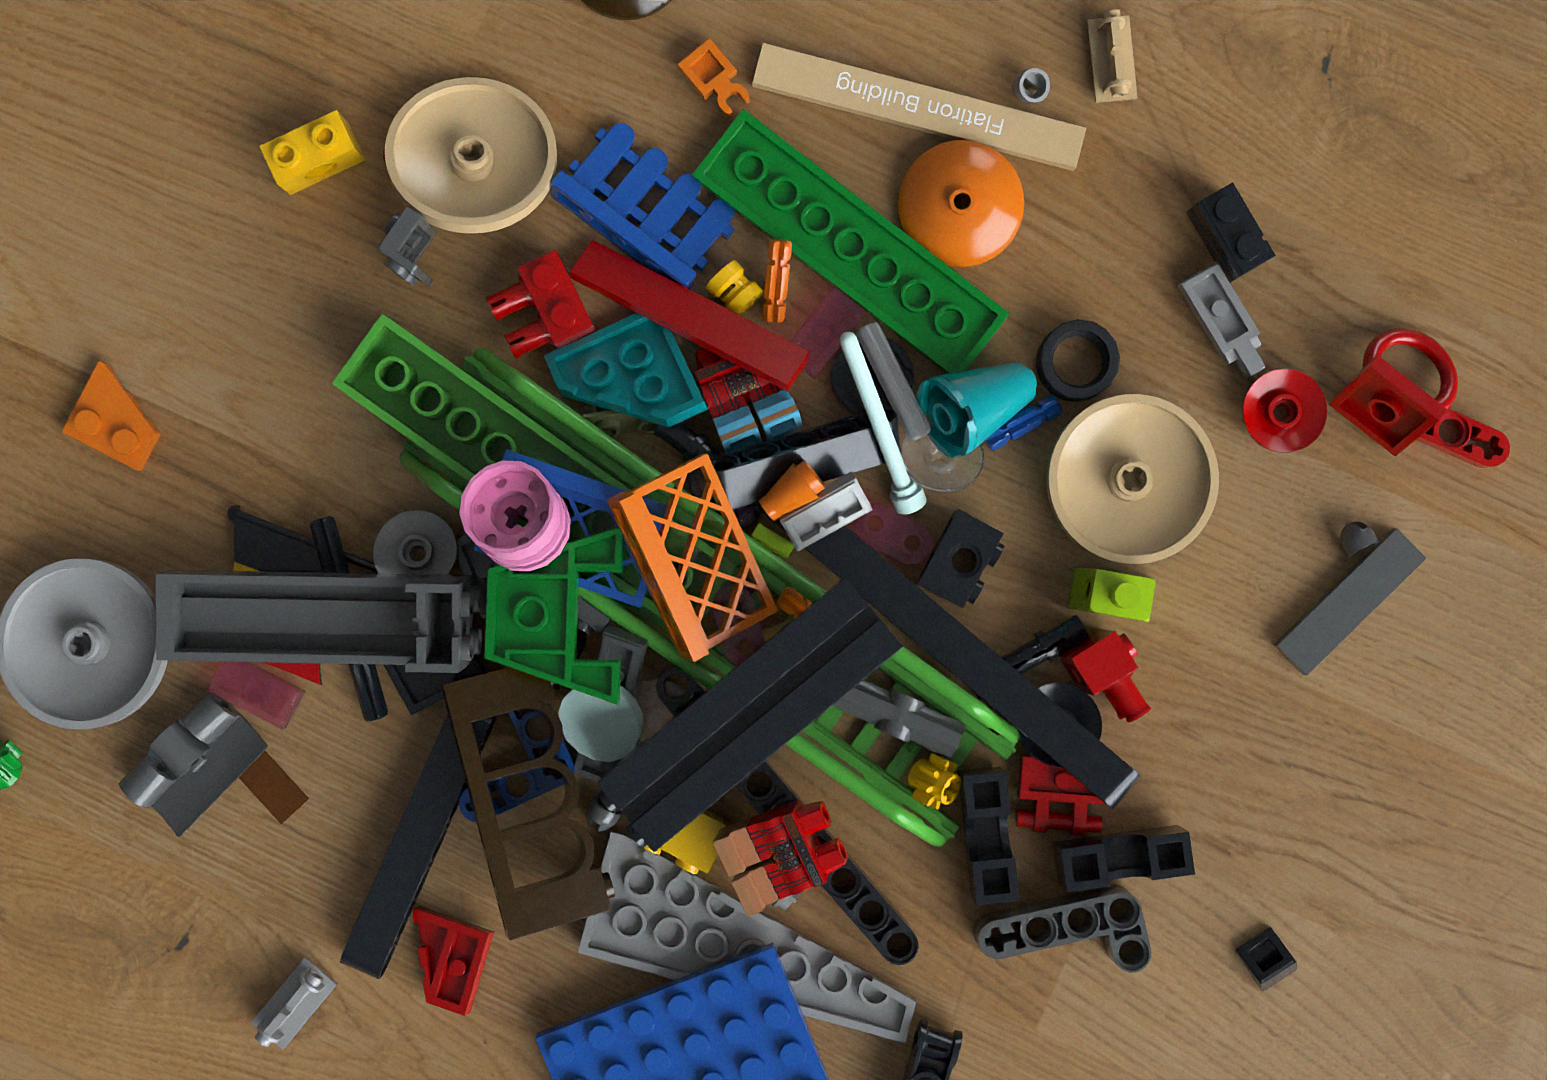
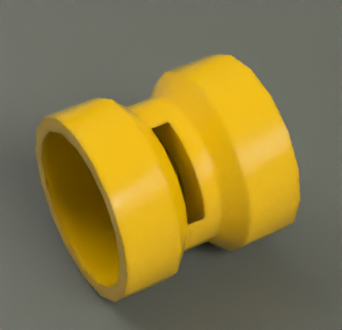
(734, 288)

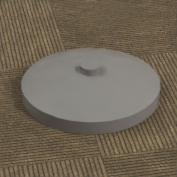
(80, 644)

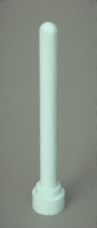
(905, 493)

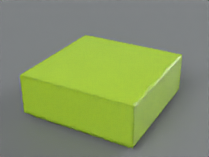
(772, 541)

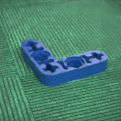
(539, 779)

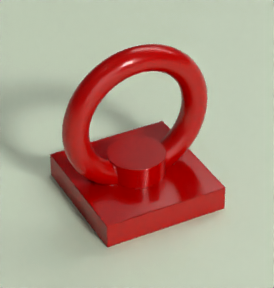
(1390, 404)

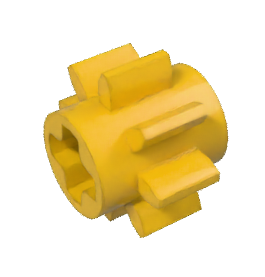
(934, 781)

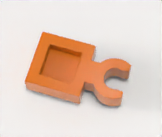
(711, 74)

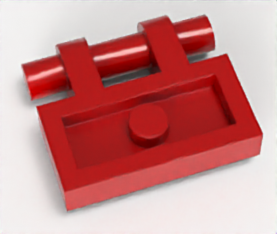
(1048, 784)

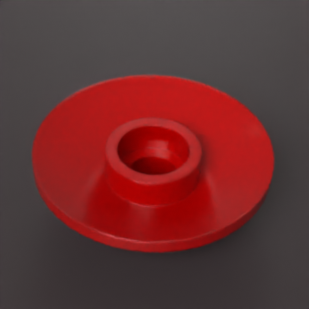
(1304, 407)

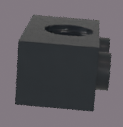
(939, 574)

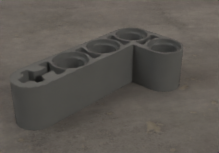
(1058, 932)

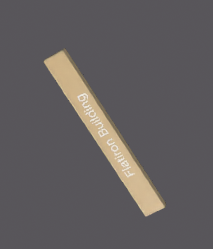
(918, 106)

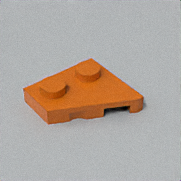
(112, 420)

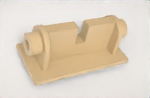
(1112, 57)

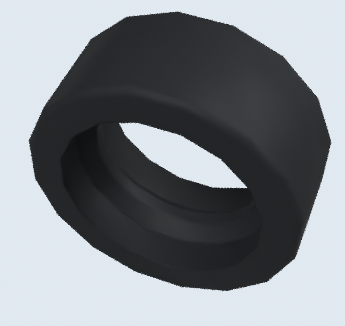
(1096, 334)

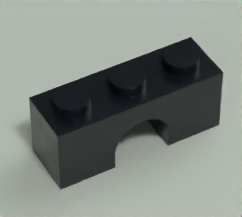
(987, 836)
(1138, 853)

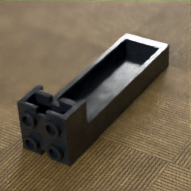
(747, 715)

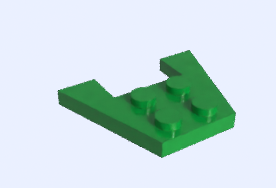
(536, 617)

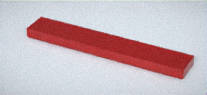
(690, 315)

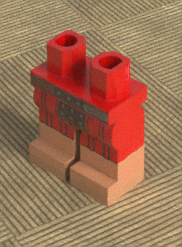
(778, 853)

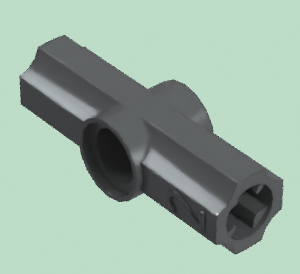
(903, 717)

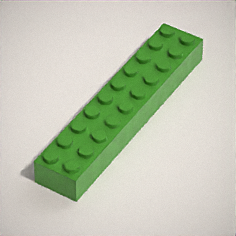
(473, 427)

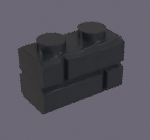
(1230, 232)

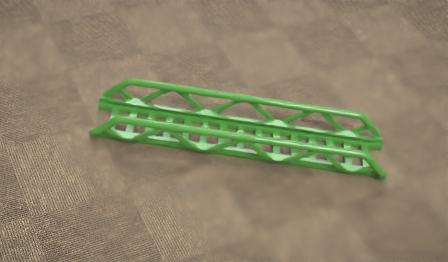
(878, 785)

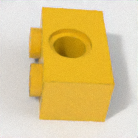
(312, 152)

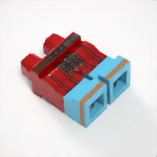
(728, 392)

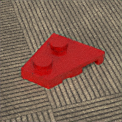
(451, 959)

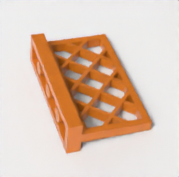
(660, 574)

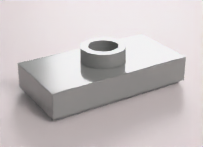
(837, 506)

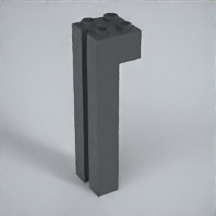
(318, 618)

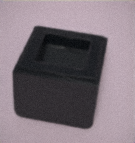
(1267, 959)

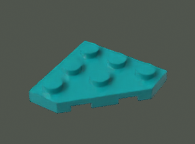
(629, 370)

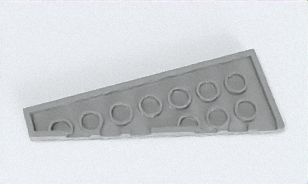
(682, 923)

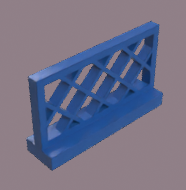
(594, 494)

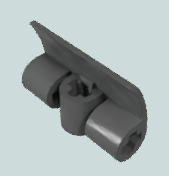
(194, 762)

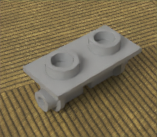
(292, 1004)

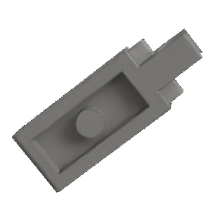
(1223, 318)

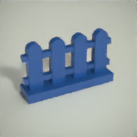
(611, 216)

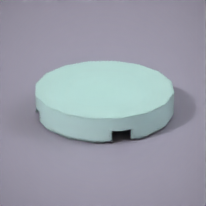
(600, 727)

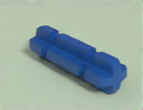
(1025, 421)

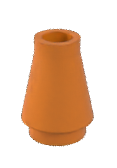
(794, 489)

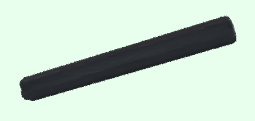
(363, 675)

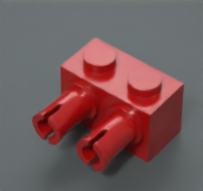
(549, 288)
(1106, 665)

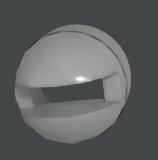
(1035, 79)

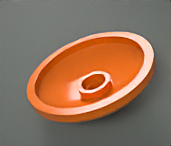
(953, 234)

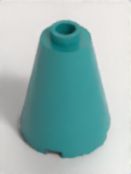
(974, 404)

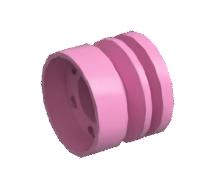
(502, 496)

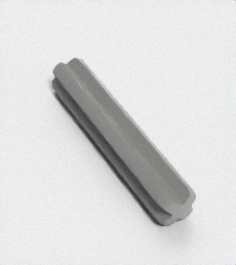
(893, 381)

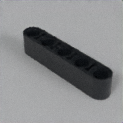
(828, 448)

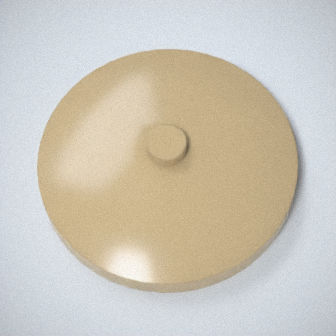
(471, 155)
(1132, 479)

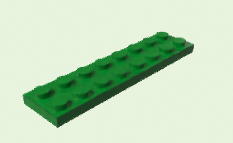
(850, 244)

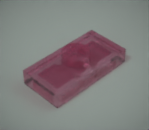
(825, 326)
(257, 692)

